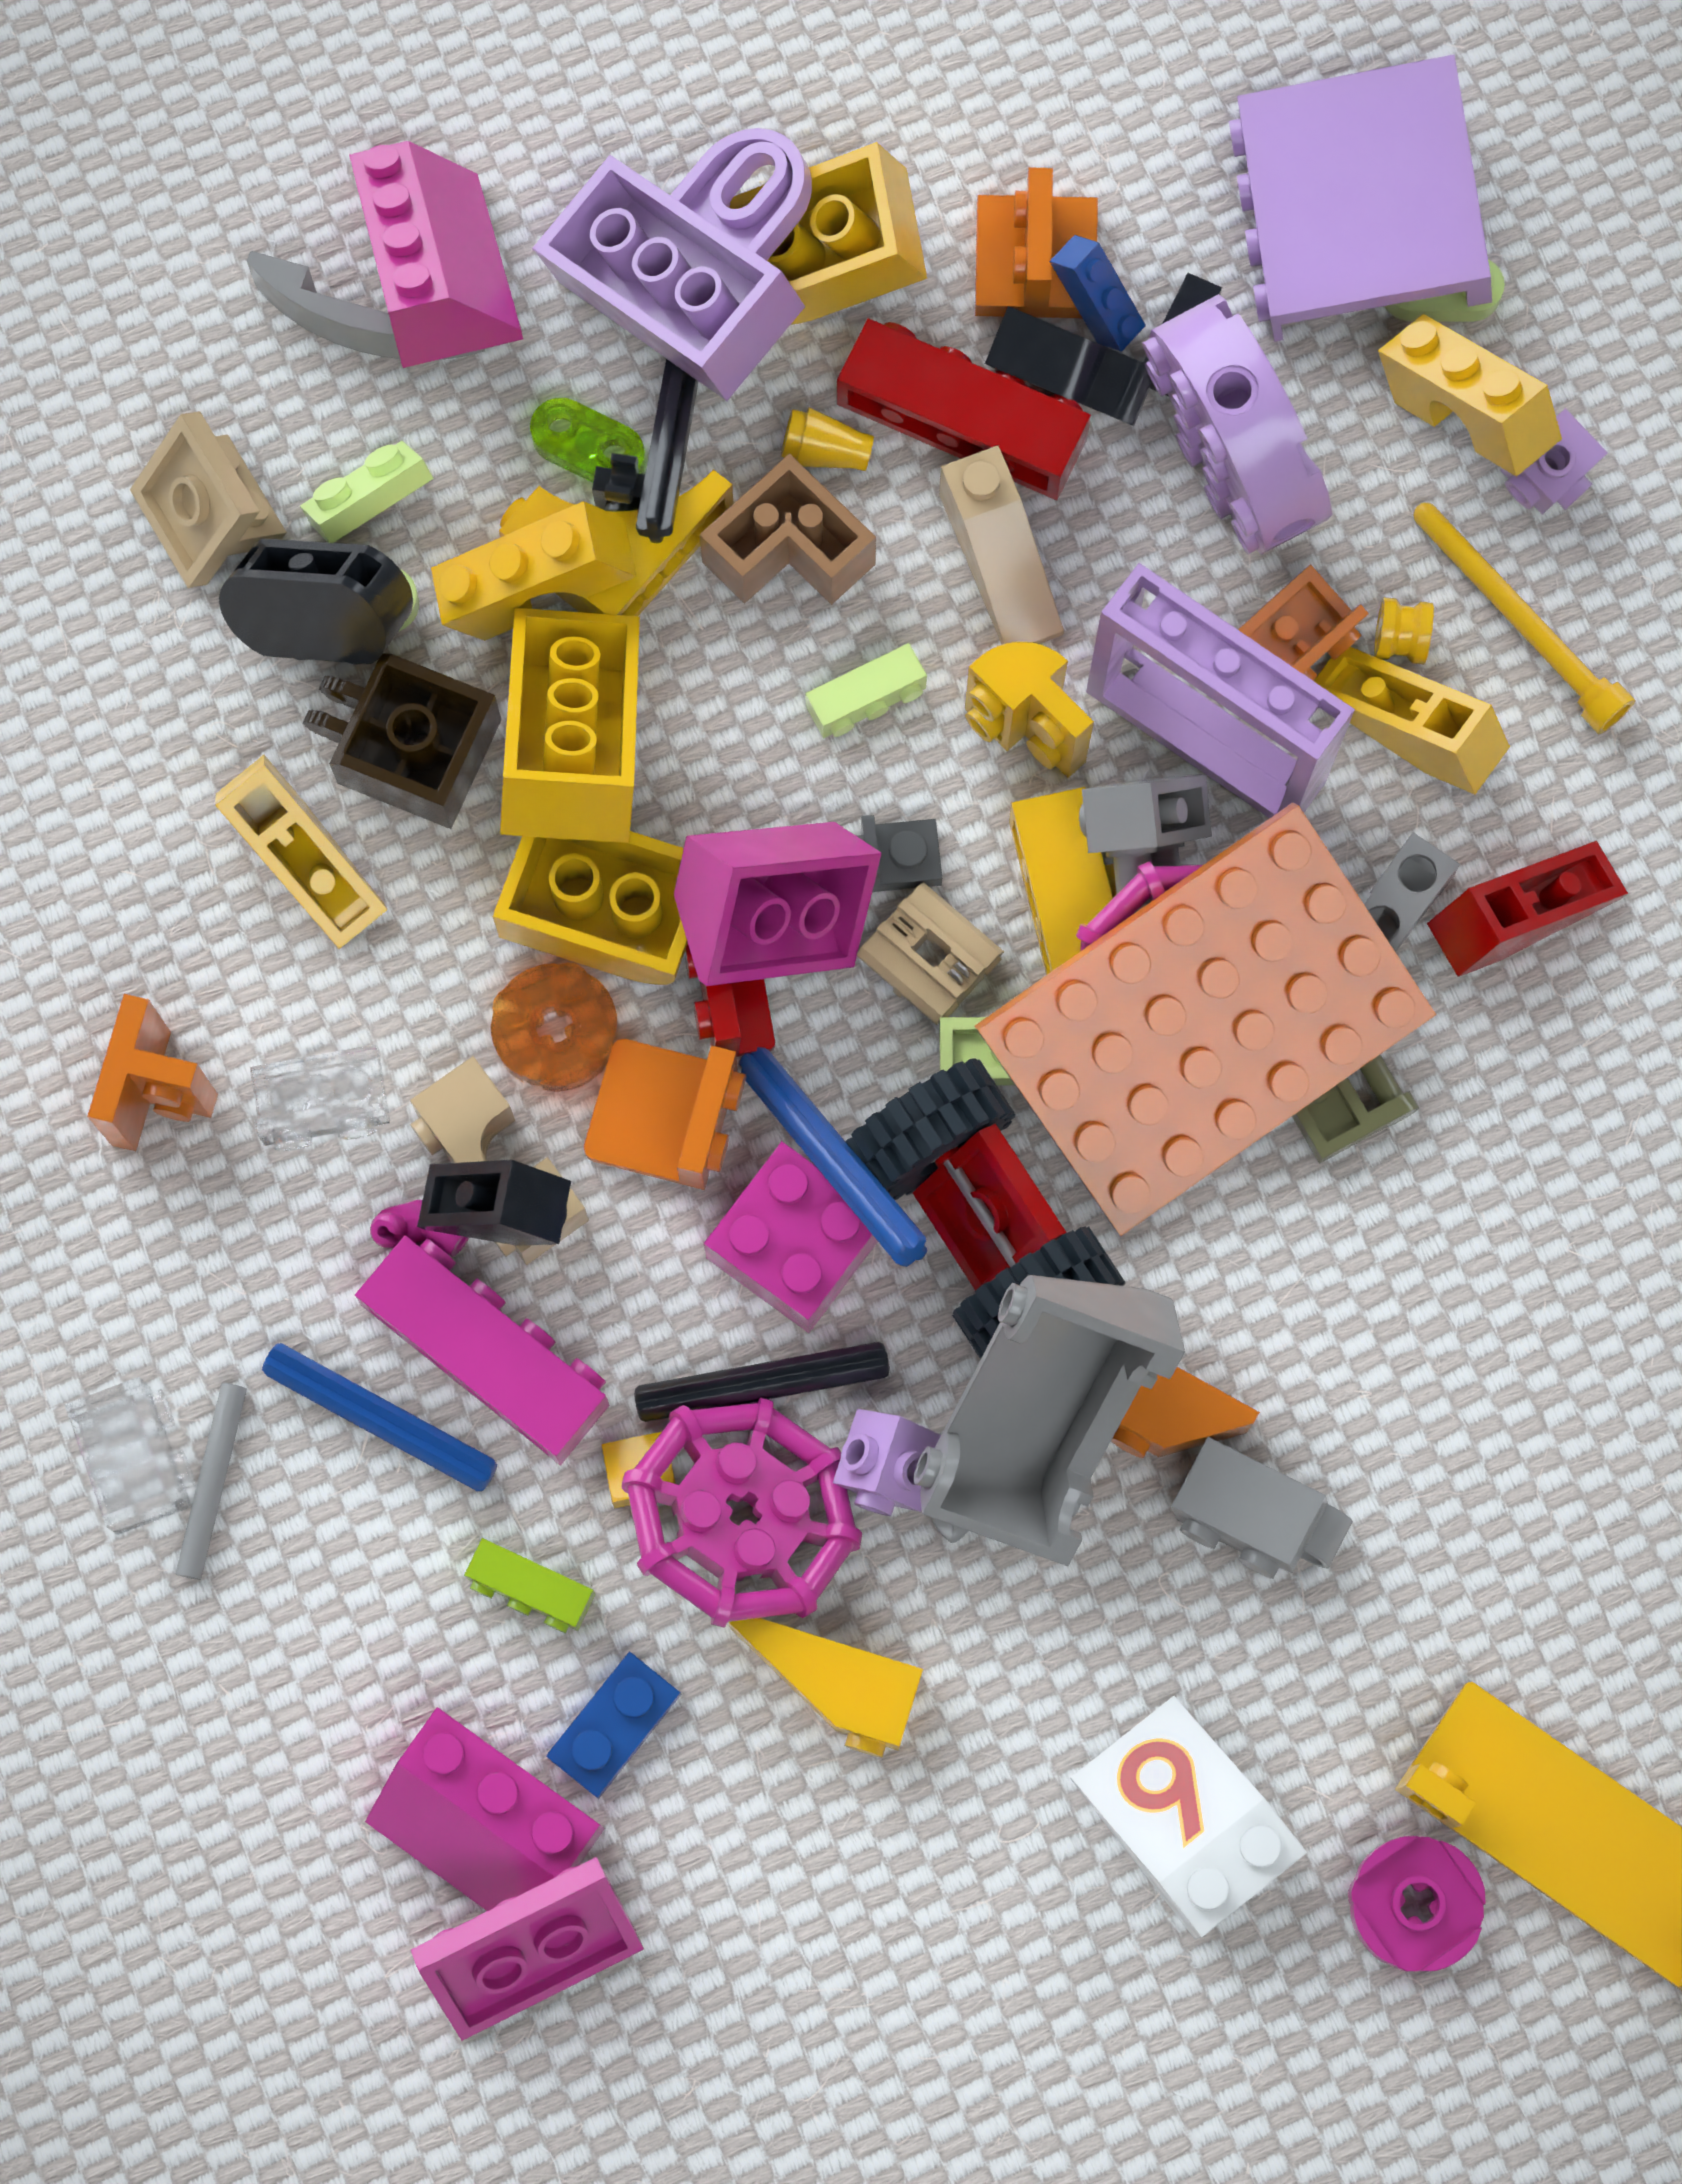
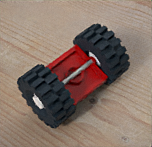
(951, 1155)

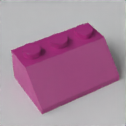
(774, 900)
(478, 1816)

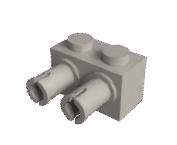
(1145, 821)

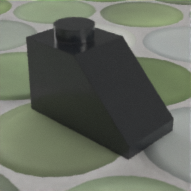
(495, 1202)

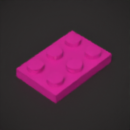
(527, 1949)

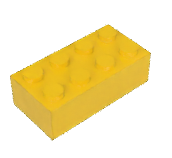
(571, 726)

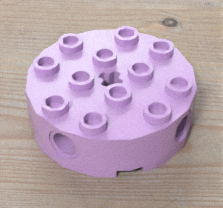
(1237, 425)

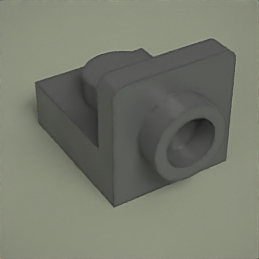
(908, 853)

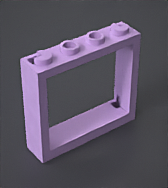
(1231, 672)

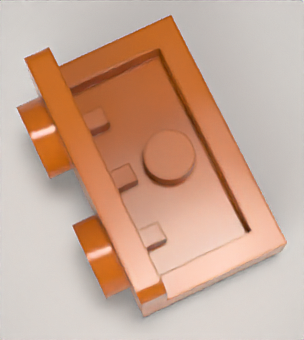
(1305, 622)

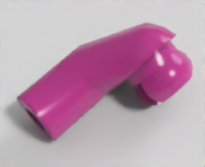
(402, 1220)

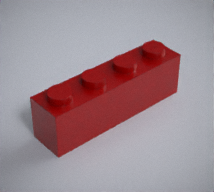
(962, 406)

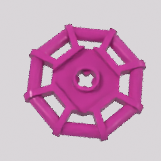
(703, 1516)

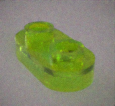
(586, 439)

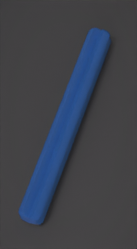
(834, 1157)

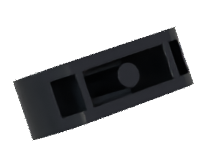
(316, 601)

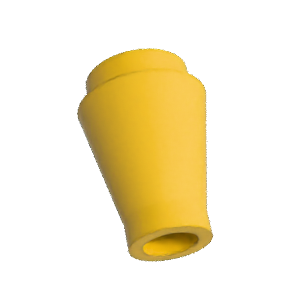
(825, 442)

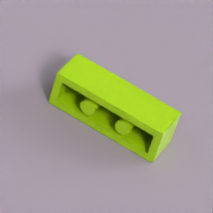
(529, 1586)

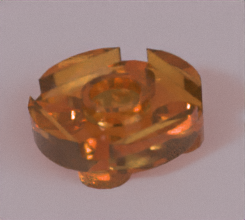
(541, 1060)

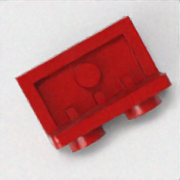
(733, 1014)

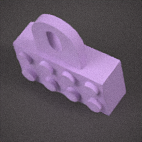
(684, 263)

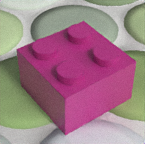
(791, 1238)

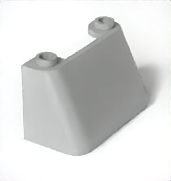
(1046, 1409)

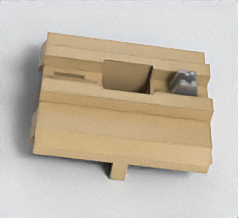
(930, 989)

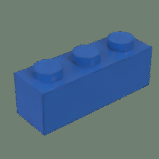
(1097, 293)

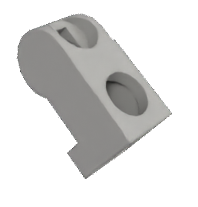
(1409, 888)

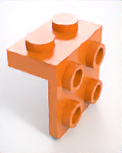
(664, 1112)

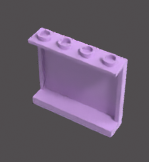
(1360, 193)

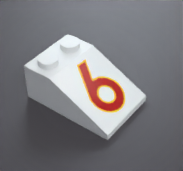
(1188, 1817)

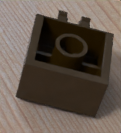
(398, 705)

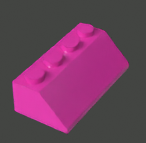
(434, 253)

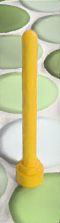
(1601, 701)

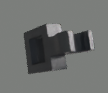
(620, 486)

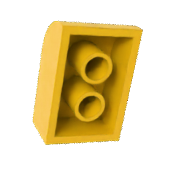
(854, 235)
(597, 904)

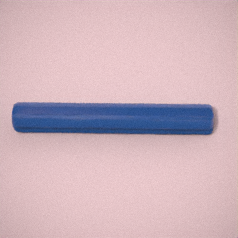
(379, 1417)

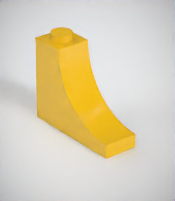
(653, 562)

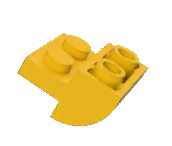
(1020, 694)

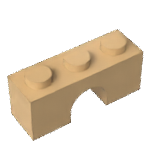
(462, 1118)

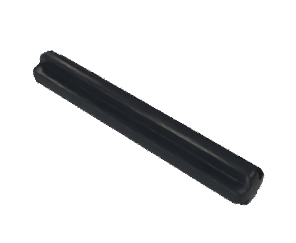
(667, 454)
(763, 1380)

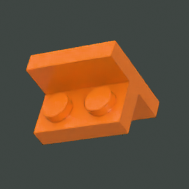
(1018, 241)
(140, 1075)

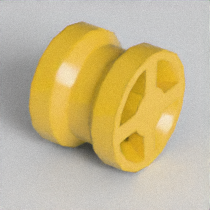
(1404, 630)

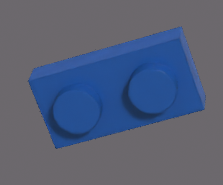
(613, 1725)

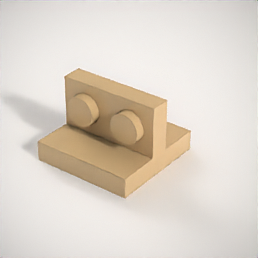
(202, 500)

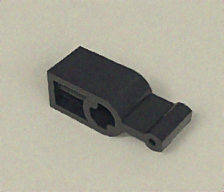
(1070, 366)

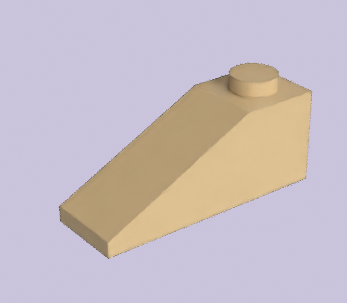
(999, 547)

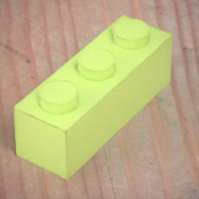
(866, 691)

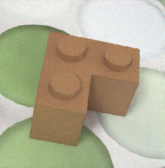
(786, 522)

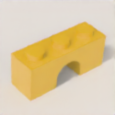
(1499, 404)
(566, 552)

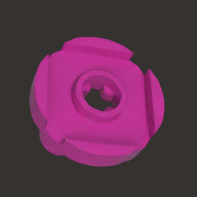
(1455, 1911)

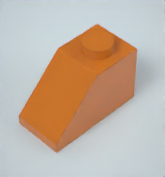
(1180, 1416)

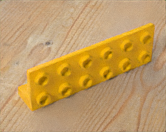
(1555, 1825)

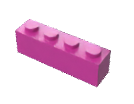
(483, 1348)

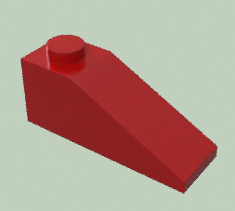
(1525, 907)

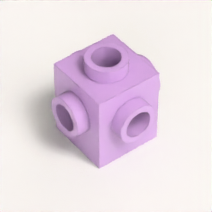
(1566, 478)
(882, 1461)

